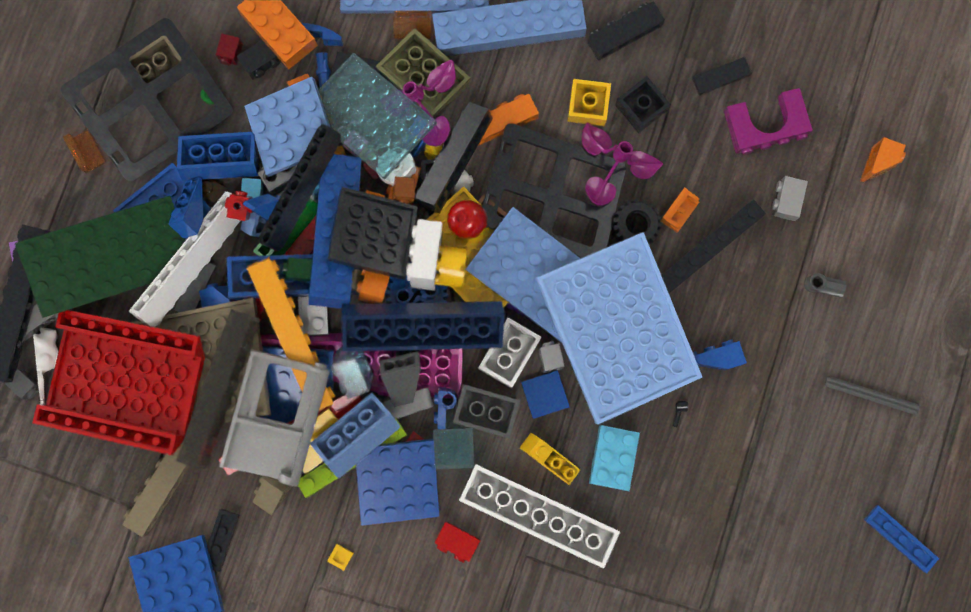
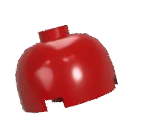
(467, 219)

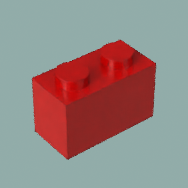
(456, 541)

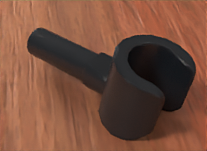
(681, 406)

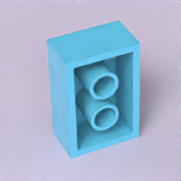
(614, 458)

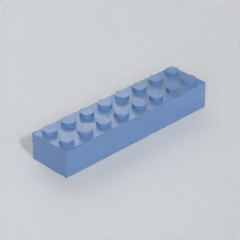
(508, 25)

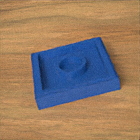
(545, 394)

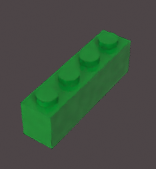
(306, 217)

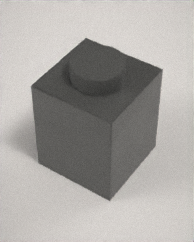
(23, 385)

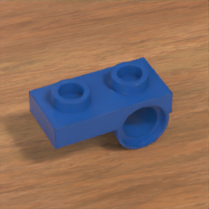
(440, 416)

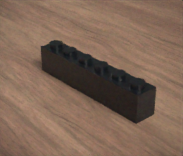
(453, 157)

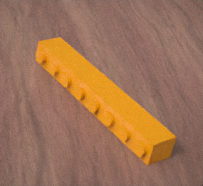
(284, 320)

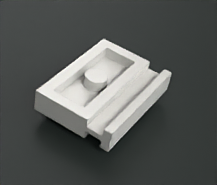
(313, 318)

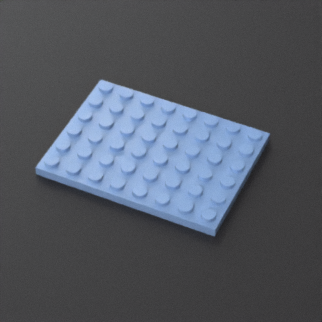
(619, 327)

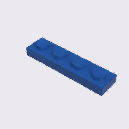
(901, 539)

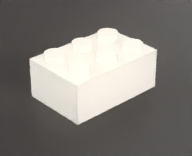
(424, 254)
(508, 362)

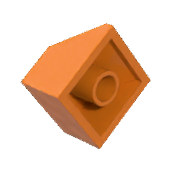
(882, 158)

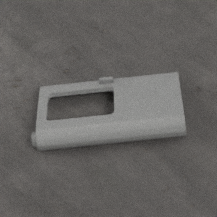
(269, 445)

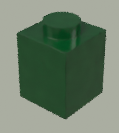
(297, 269)

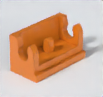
(680, 210)

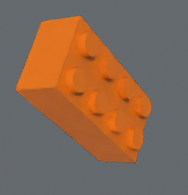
(278, 29)

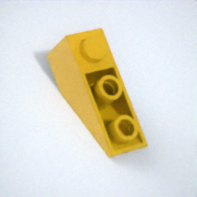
(549, 458)

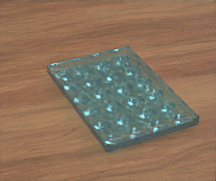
(373, 115)

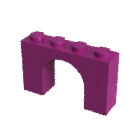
(747, 137)

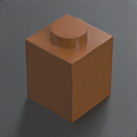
(404, 190)

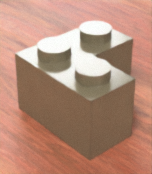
(270, 494)

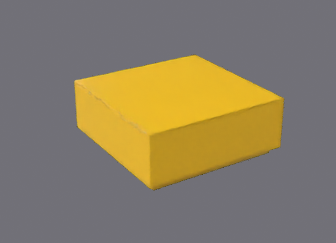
(340, 557)

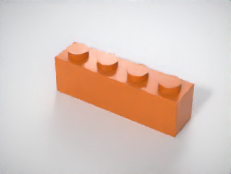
(516, 112)

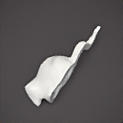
(46, 355)

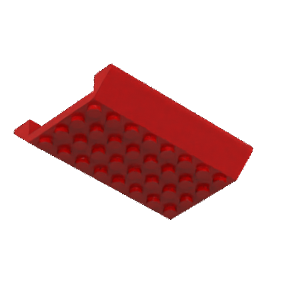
(123, 382)

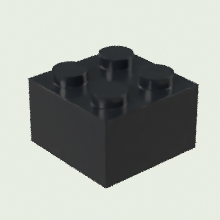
(642, 104)

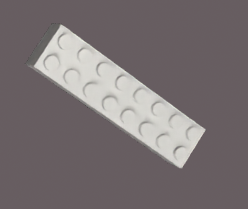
(539, 516)

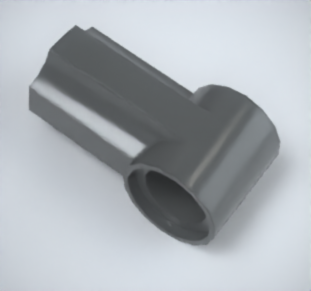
(825, 285)

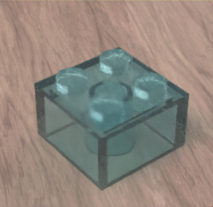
(352, 372)
(453, 448)

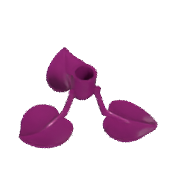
(441, 80)
(597, 141)

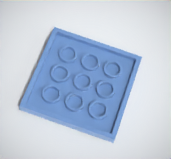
(286, 124)

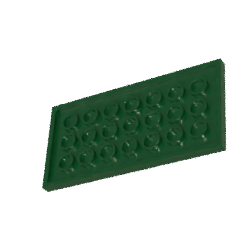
(99, 256)

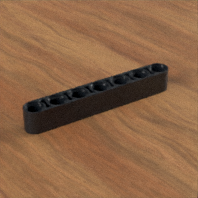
(300, 188)

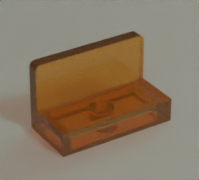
(406, 21)
(84, 151)

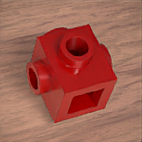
(234, 210)

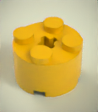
(451, 266)

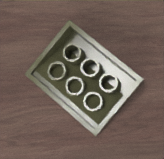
(414, 61)

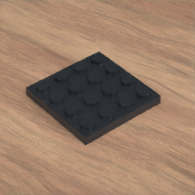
(372, 233)

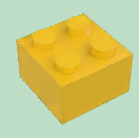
(589, 102)

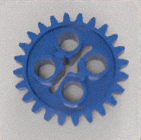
(404, 287)

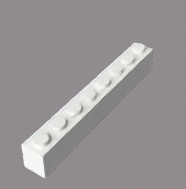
(184, 266)

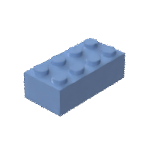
(355, 435)

